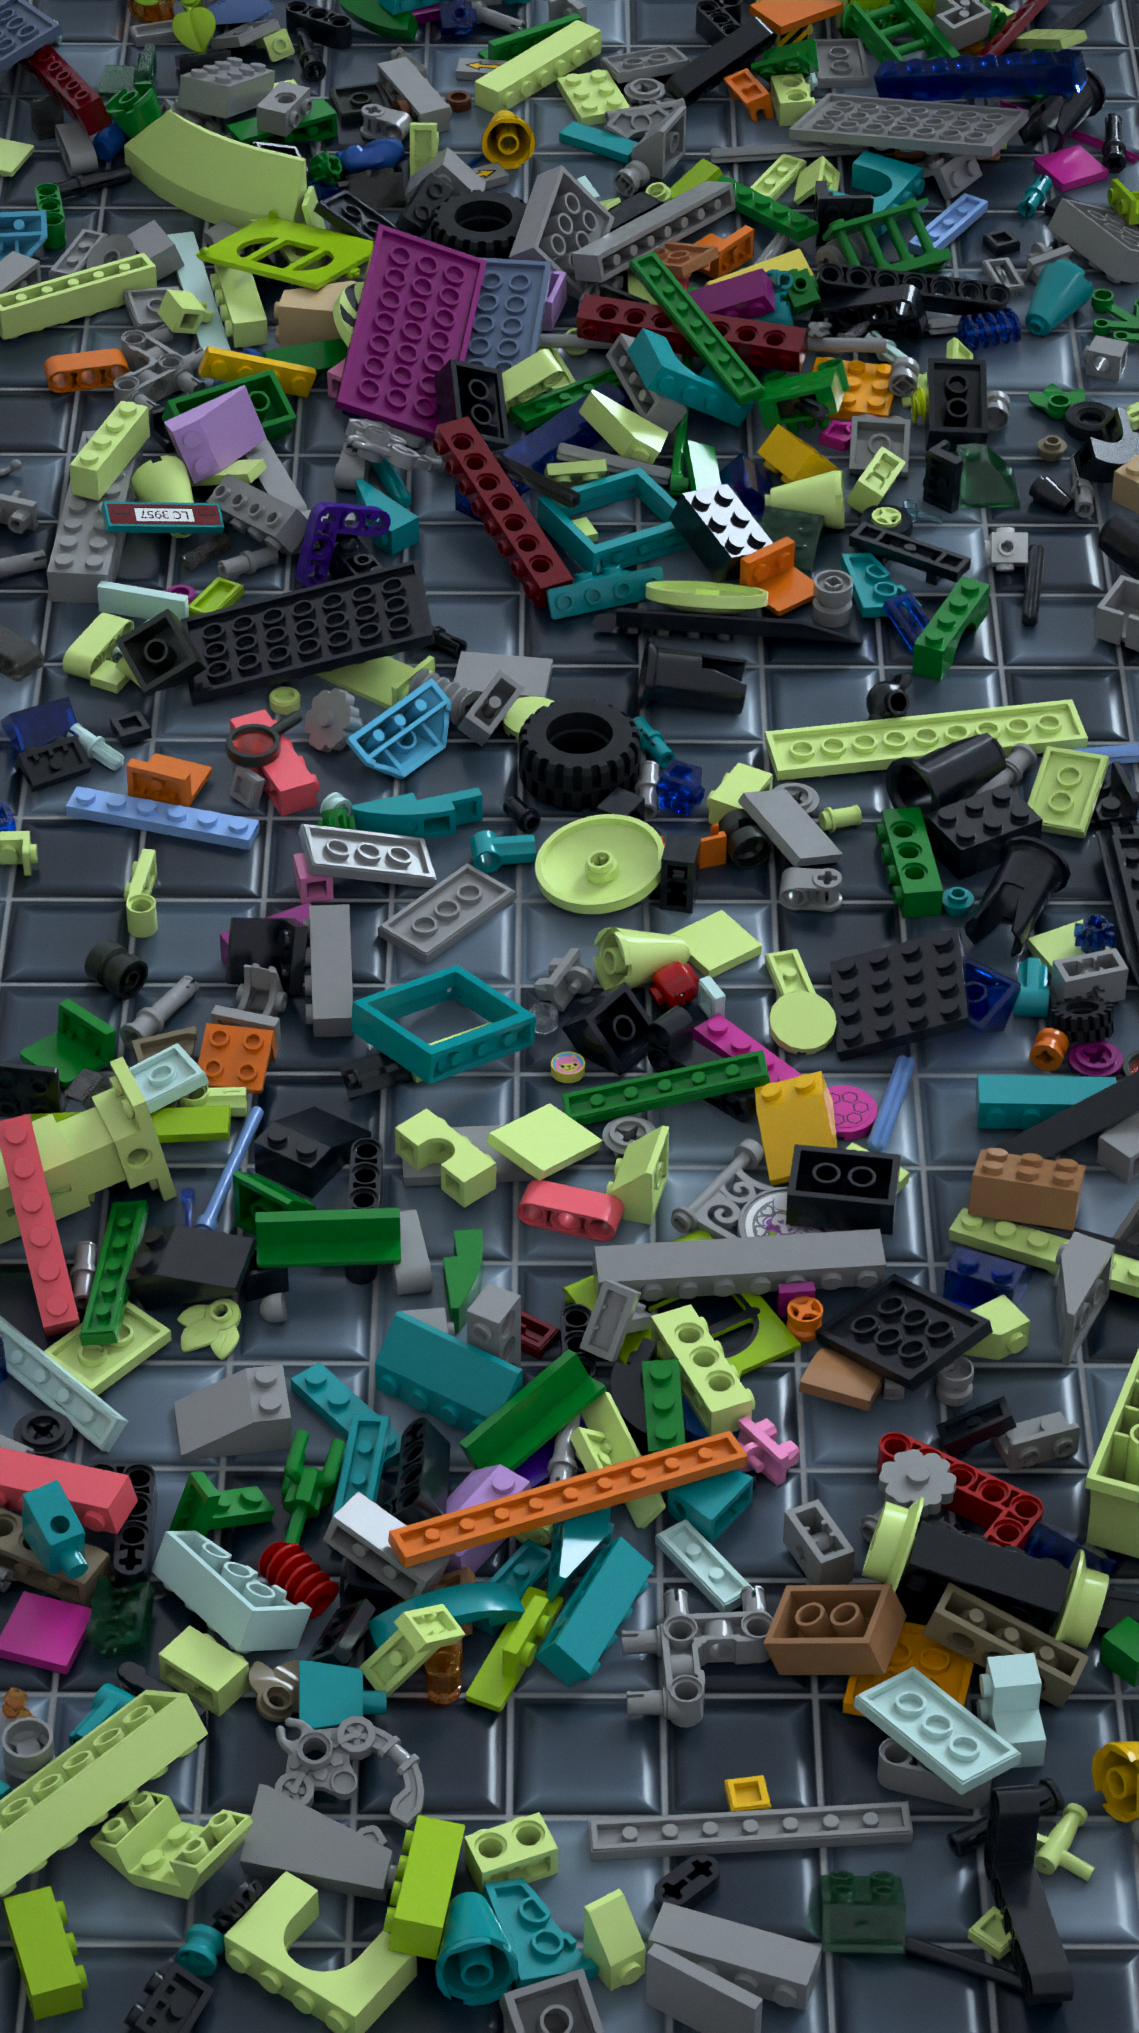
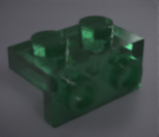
(120, 1617)

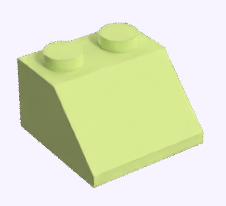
(642, 1176)

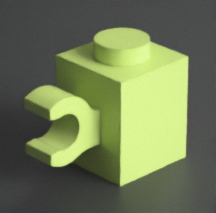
(183, 311)

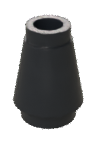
(1050, 494)

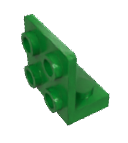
(788, 59)

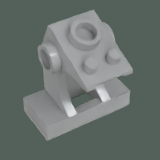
(258, 1000)

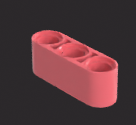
(570, 1210)

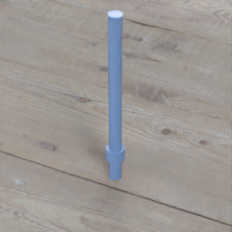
(208, 1219)

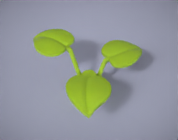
(194, 26)

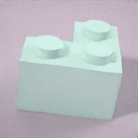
(1012, 1705)

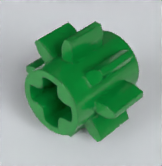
(325, 168)
(337, 818)

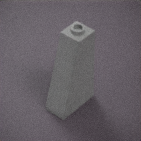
(314, 1849)

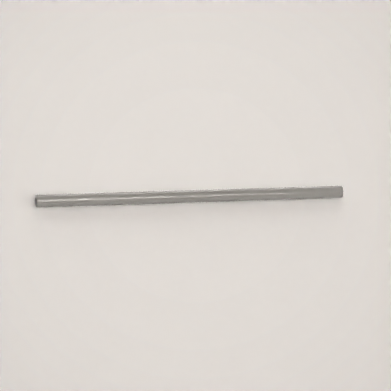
(815, 344)

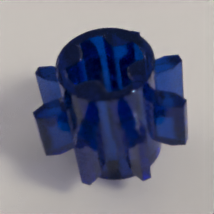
(1094, 934)

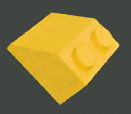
(793, 456)

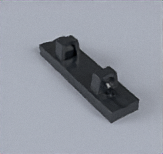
(889, 545)

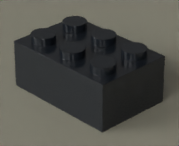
(718, 529)
(972, 831)
(843, 1189)

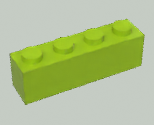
(425, 1887)

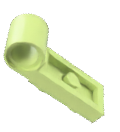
(138, 898)

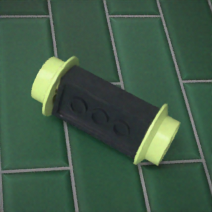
(1005, 1577)

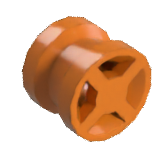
(1049, 1049)
(804, 1318)

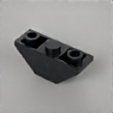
(350, 557)

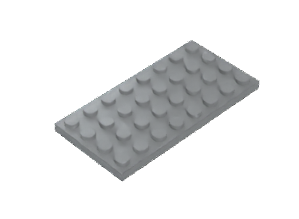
(909, 125)

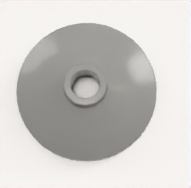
(111, 249)

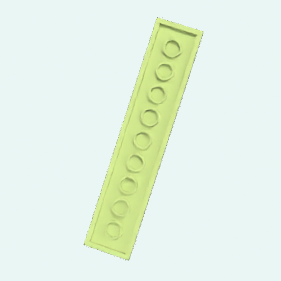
(877, 743)

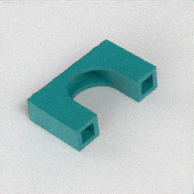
(887, 177)
(670, 378)

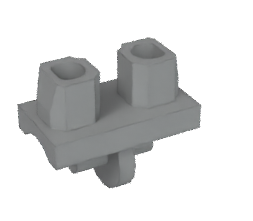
(1040, 256)
(18, 512)
(565, 980)

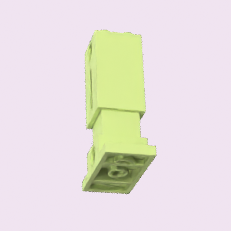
(94, 1152)

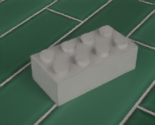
(225, 87)

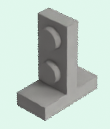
(612, 1318)

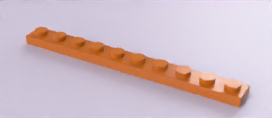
(566, 1499)

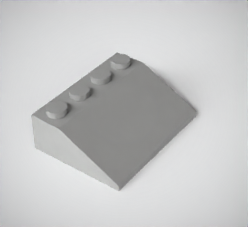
(559, 222)
(1100, 237)

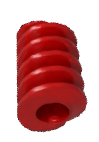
(299, 1576)

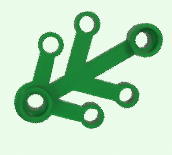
(1103, 302)

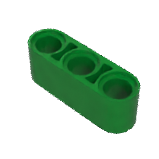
(49, 199)

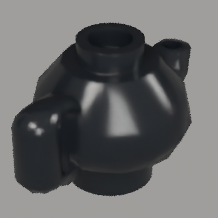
(889, 698)

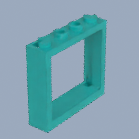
(624, 550)
(509, 1032)

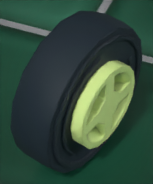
(889, 517)

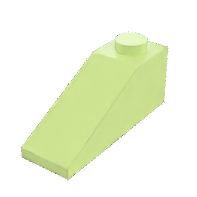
(623, 429)

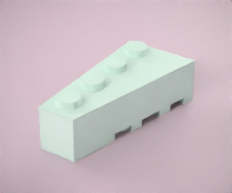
(228, 1594)

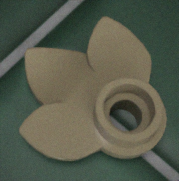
(276, 1687)

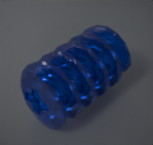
(988, 327)

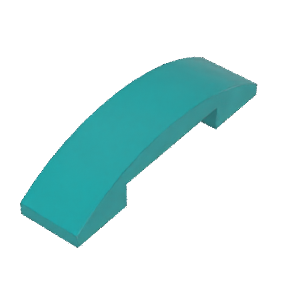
(465, 1602)

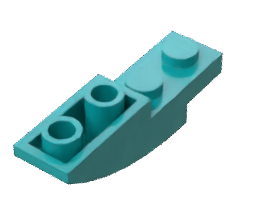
(419, 818)

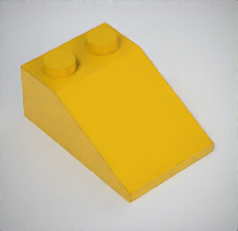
(793, 1114)

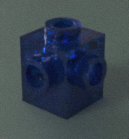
(457, 18)
(680, 787)

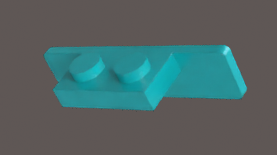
(601, 591)

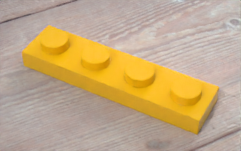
(232, 365)

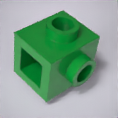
(803, 293)

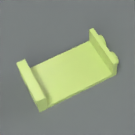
(378, 680)

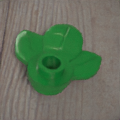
(1055, 401)

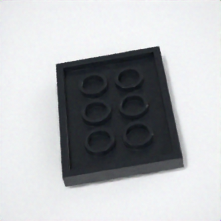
(903, 1332)

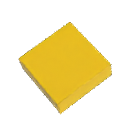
(747, 1794)

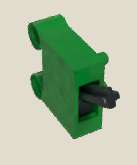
(803, 396)

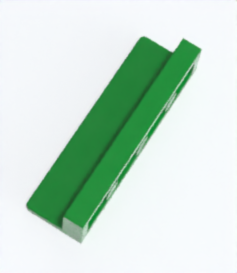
(516, 43)
(328, 1237)
(533, 1415)

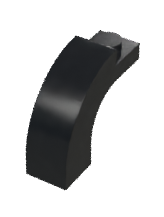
(1100, 458)
(629, 1393)

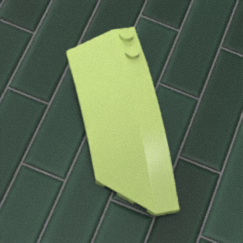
(216, 174)

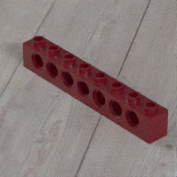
(69, 87)
(753, 340)
(500, 509)

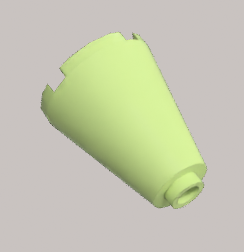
(163, 482)
(814, 495)
(635, 955)

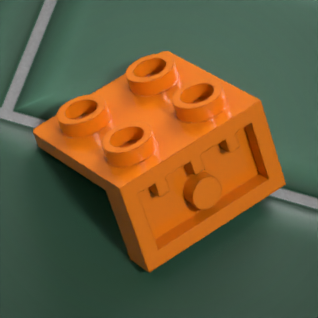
(732, 251)
(774, 571)
(166, 779)
(237, 1056)

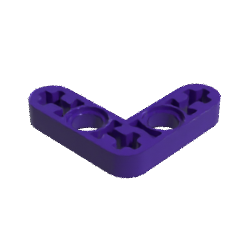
(334, 525)

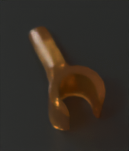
(15, 1703)

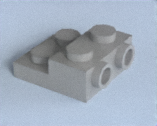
(871, 433)

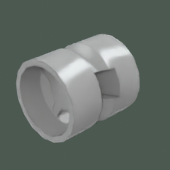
(832, 598)
(26, 1749)

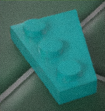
(870, 584)
(535, 1938)

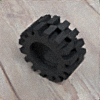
(1083, 1019)

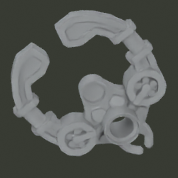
(379, 439)
(334, 1774)

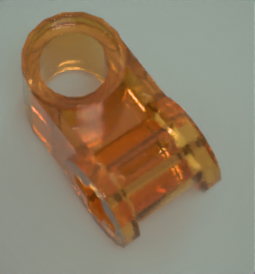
(159, 12)
(444, 1673)

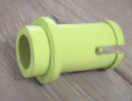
(839, 818)

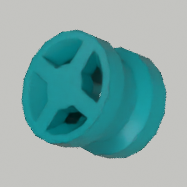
(201, 1950)

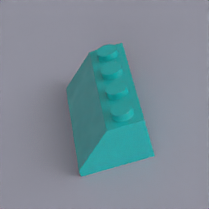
(443, 1374)

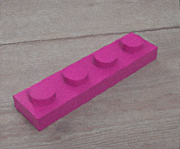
(728, 1041)

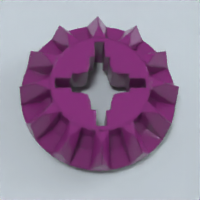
(1081, 1055)

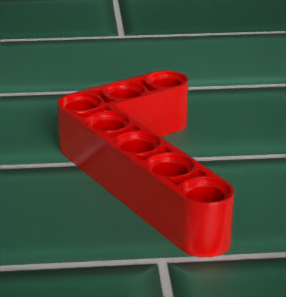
(978, 1495)

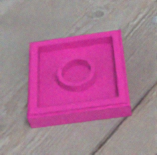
(1071, 168)
(45, 1633)

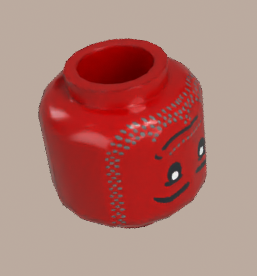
(674, 985)

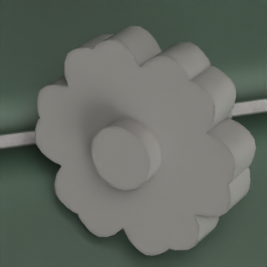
(332, 720)
(917, 1476)

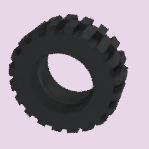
(478, 223)
(575, 727)

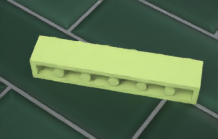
(538, 67)
(73, 295)

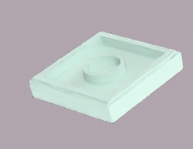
(168, 1077)

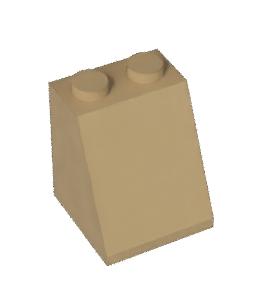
(307, 314)

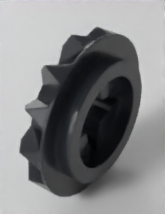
(42, 1423)
(237, 1905)

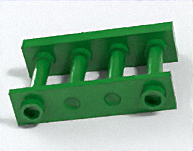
(911, 20)
(928, 262)

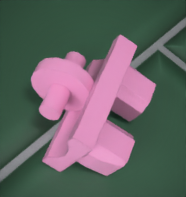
(763, 1451)

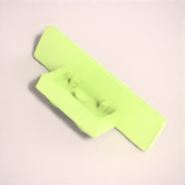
(610, 1443)

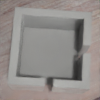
(1119, 614)

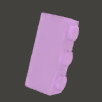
(477, 1488)

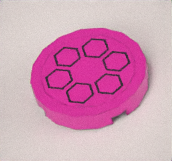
(853, 1112)

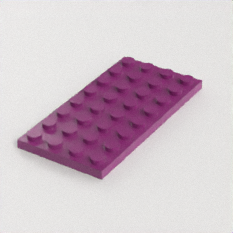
(407, 326)

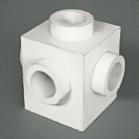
(1016, 543)

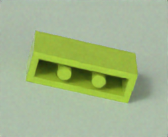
(45, 1952)

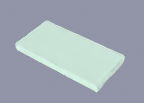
(937, 1730)

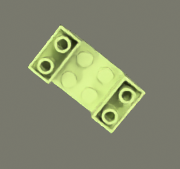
(164, 1853)

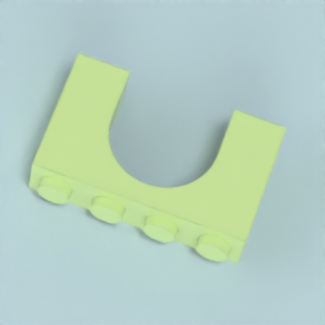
(342, 1998)

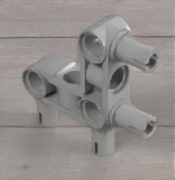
(156, 369)
(690, 1642)

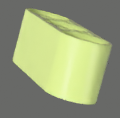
(531, 378)
(95, 645)

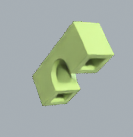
(465, 1169)

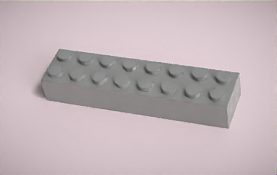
(82, 547)

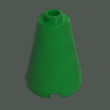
(135, 108)

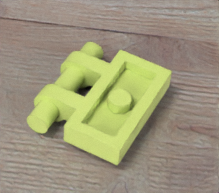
(576, 472)

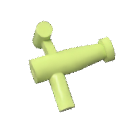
(1053, 1848)

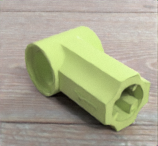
(206, 1096)

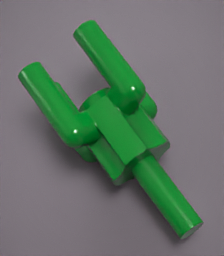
(307, 1486)

